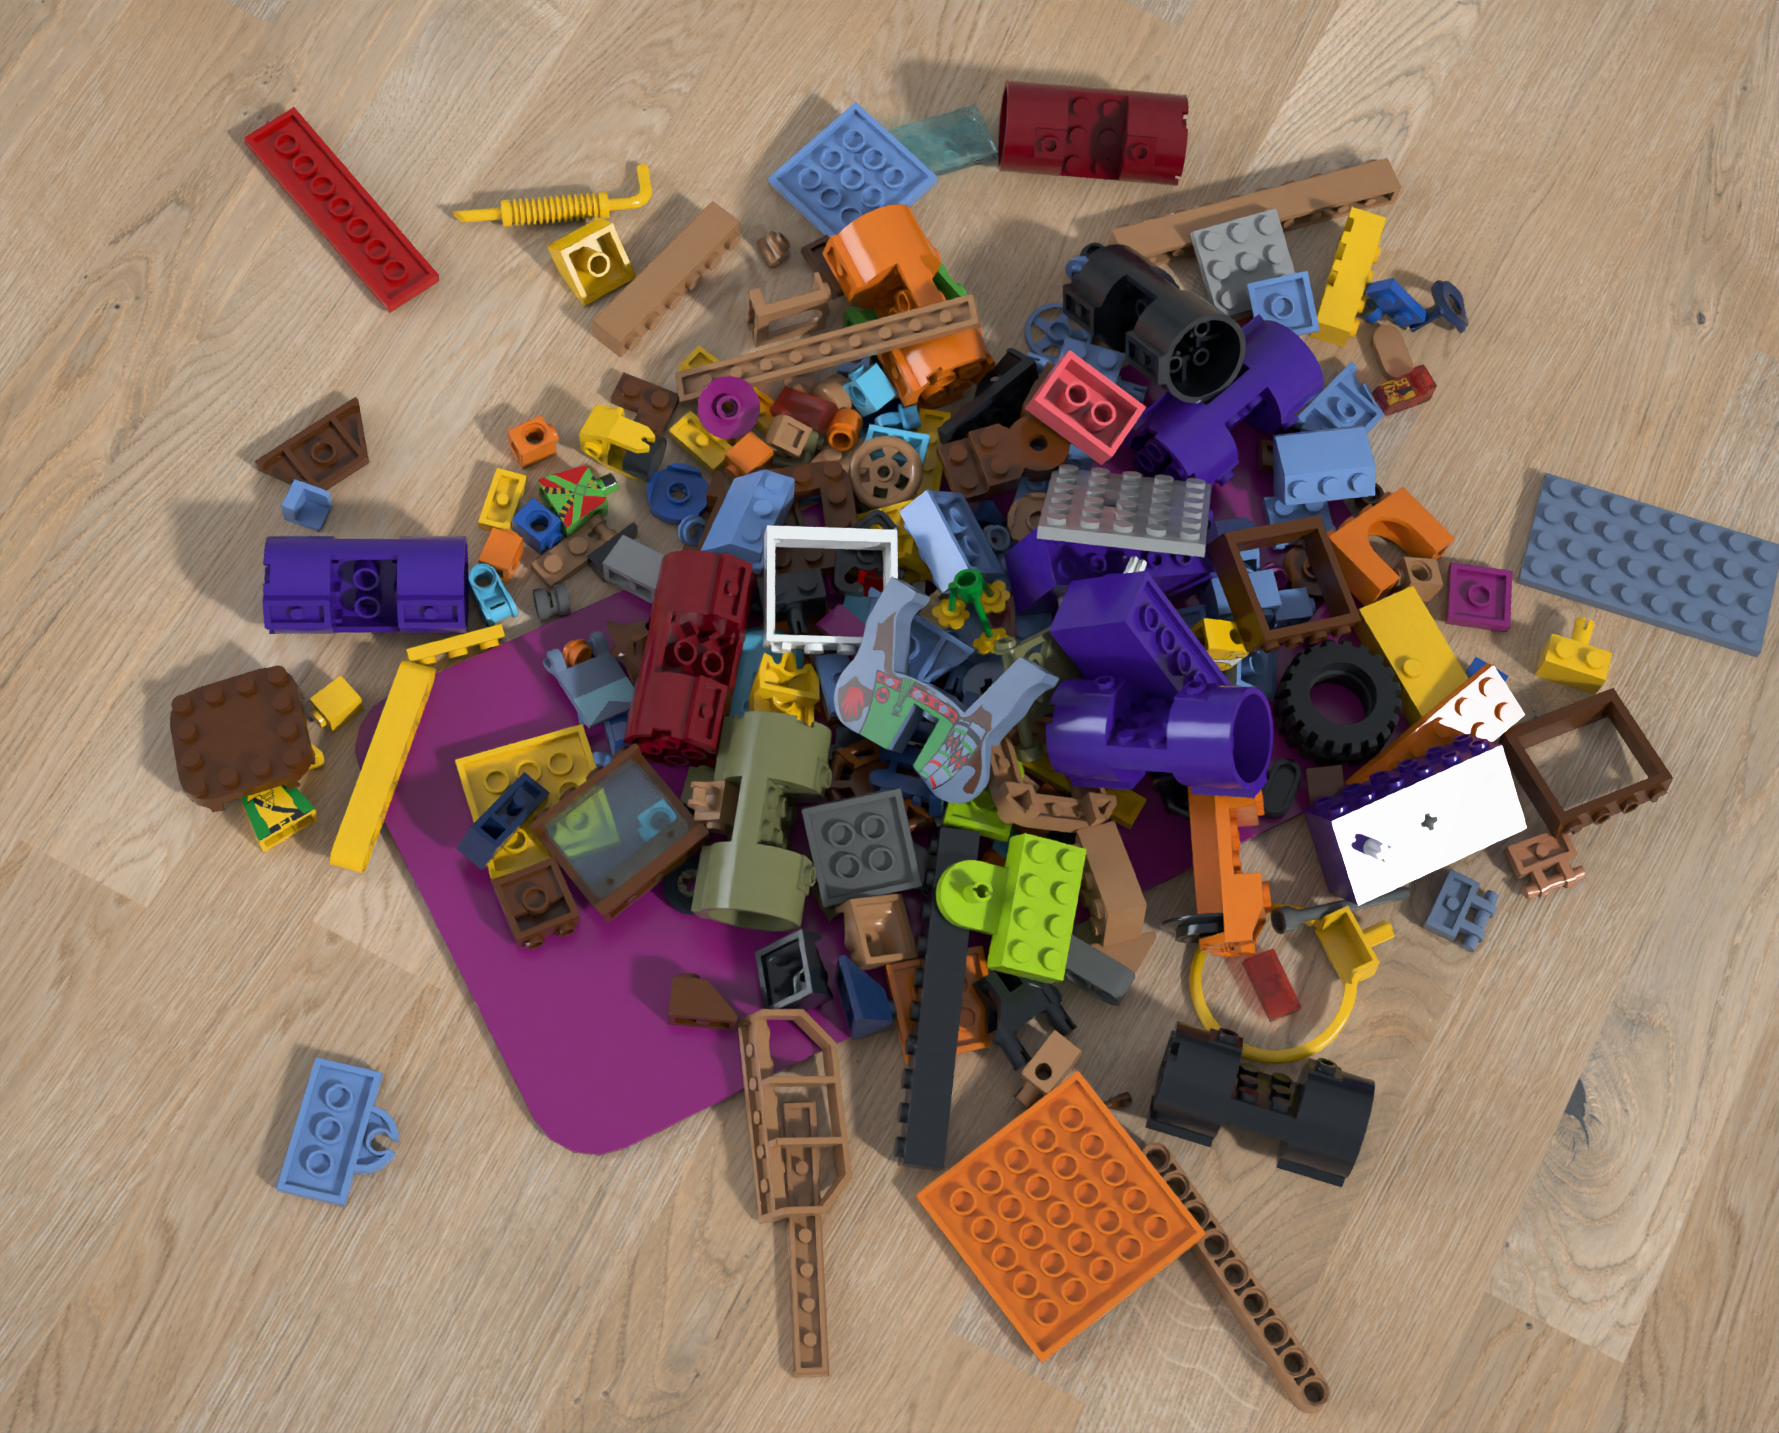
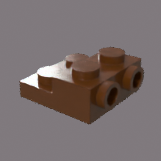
(537, 904)

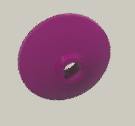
(744, 407)

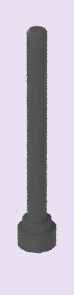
(1286, 919)

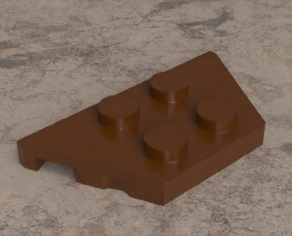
(322, 452)

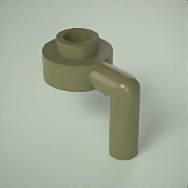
(814, 442)

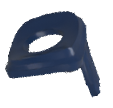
(1442, 307)

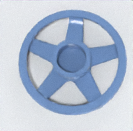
(1055, 331)

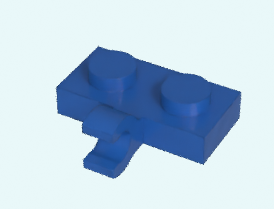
(1392, 299)

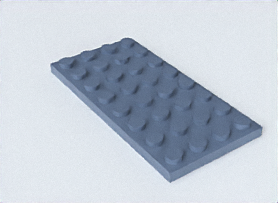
(1650, 565)

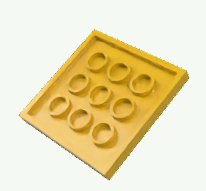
(552, 760)

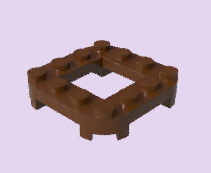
(838, 507)

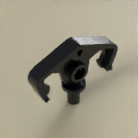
(861, 559)

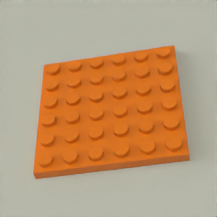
(1060, 1216)

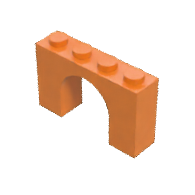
(1395, 518)

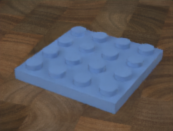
(850, 172)

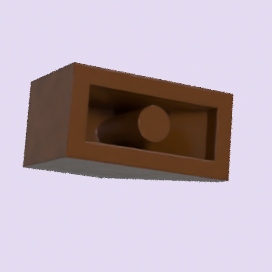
(699, 1005)

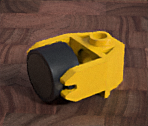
(622, 443)

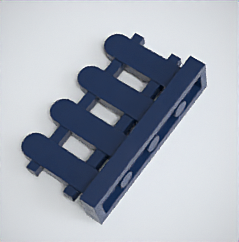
(912, 787)

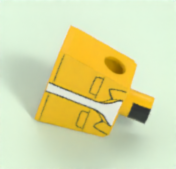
(1221, 642)

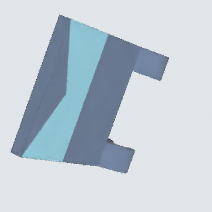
(594, 686)

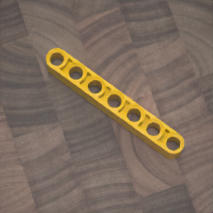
(382, 767)

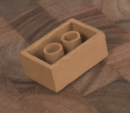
(1110, 885)

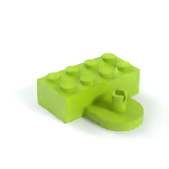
(1022, 905)

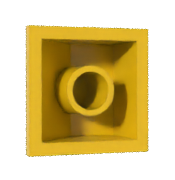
(592, 260)

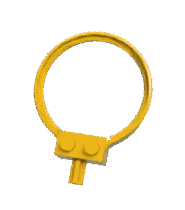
(1352, 959)

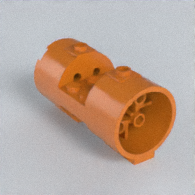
(890, 268)

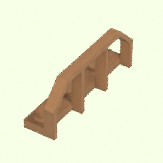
(762, 1113)

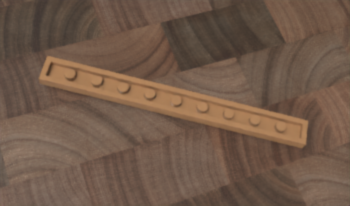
(836, 346)

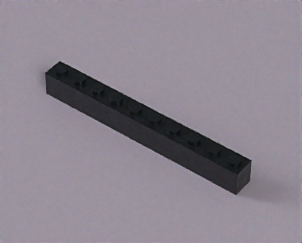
(934, 1014)

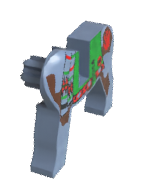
(887, 704)

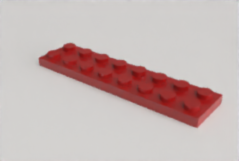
(341, 209)

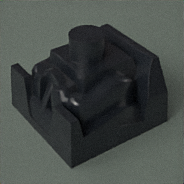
(793, 973)

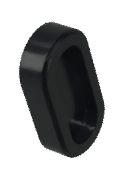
(1281, 787)

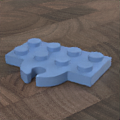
(336, 1133)

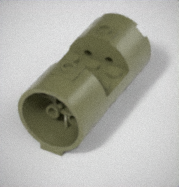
(757, 876)

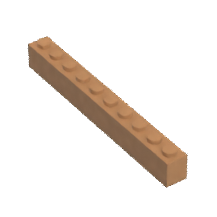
(1297, 205)

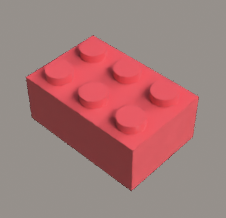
(1085, 407)

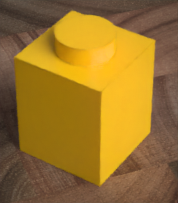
(335, 705)

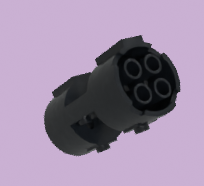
(1161, 329)
(1316, 1119)

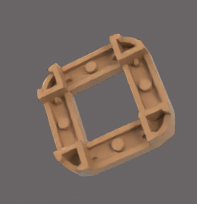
(1024, 807)

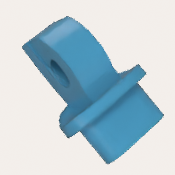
(905, 419)

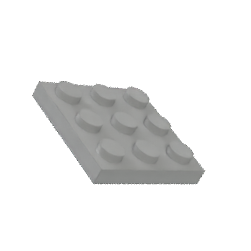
(1238, 255)

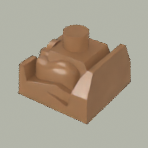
(877, 931)

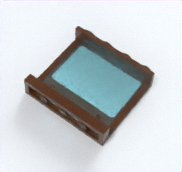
(619, 832)

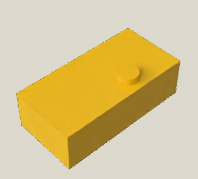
(1414, 648)

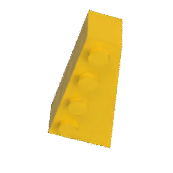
(1349, 277)

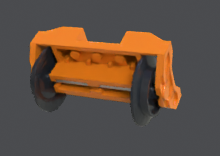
(1227, 901)

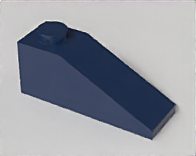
(502, 820)

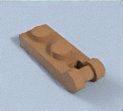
(571, 553)

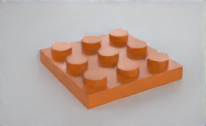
(972, 1017)

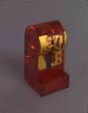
(1405, 391)

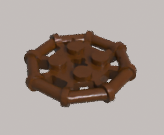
(859, 779)

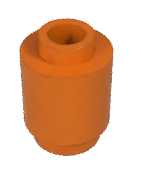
(845, 429)

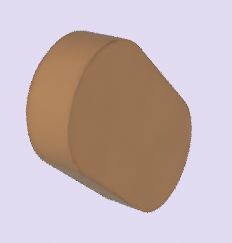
(1391, 352)

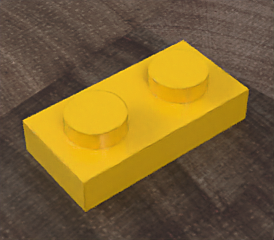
(502, 500)

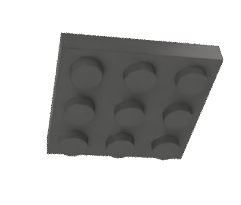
(861, 846)

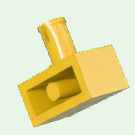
(1574, 660)

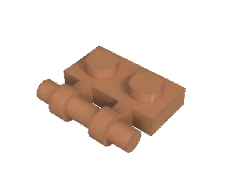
(1541, 853)

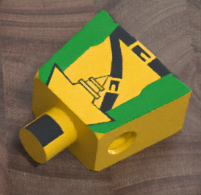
(278, 815)

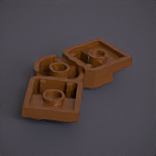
(998, 457)

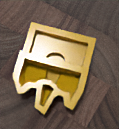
(785, 688)

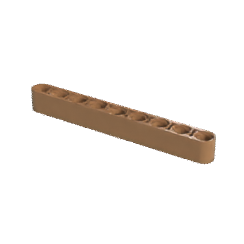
(1248, 1287)

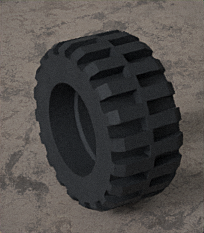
(1349, 668)

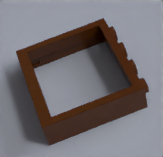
(1242, 597)
(1564, 720)

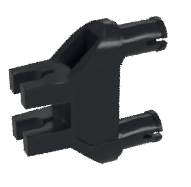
(1012, 1003)

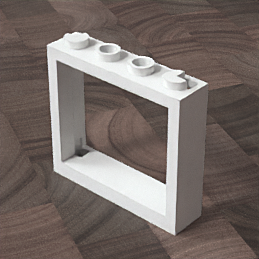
(820, 538)

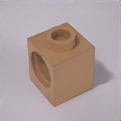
(787, 436)
(1420, 573)

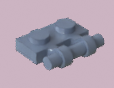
(1452, 905)

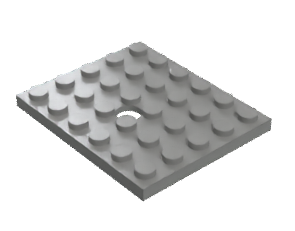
(1126, 511)

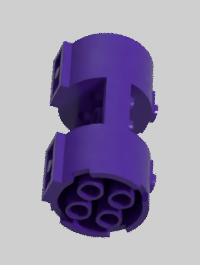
(1267, 393)
(366, 585)
(1208, 737)

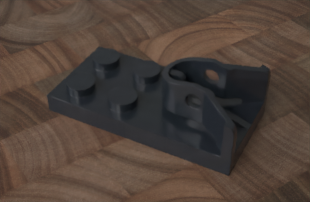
(994, 400)

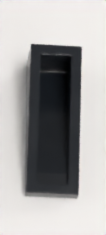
(596, 558)

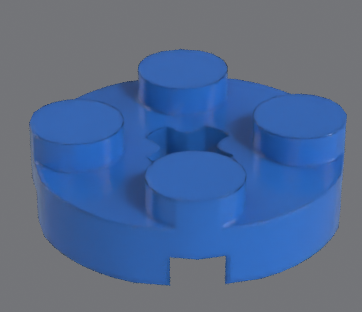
(668, 480)

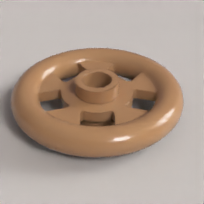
(891, 446)

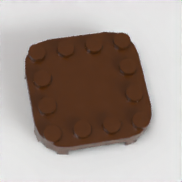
(240, 737)

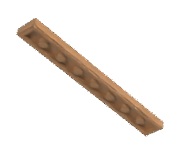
(805, 1245)

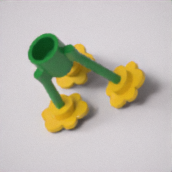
(986, 598)

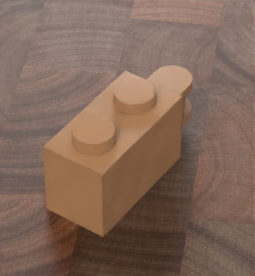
(715, 805)

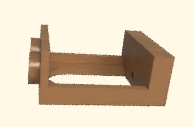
(760, 313)

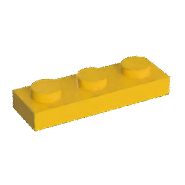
(456, 645)

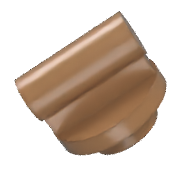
(774, 248)

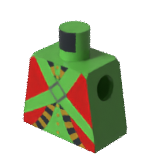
(576, 496)

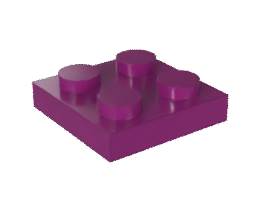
(1479, 597)

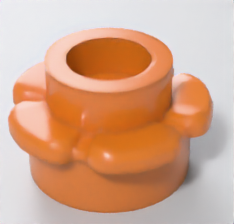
(576, 652)

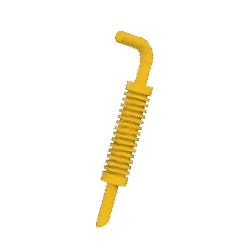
(562, 207)

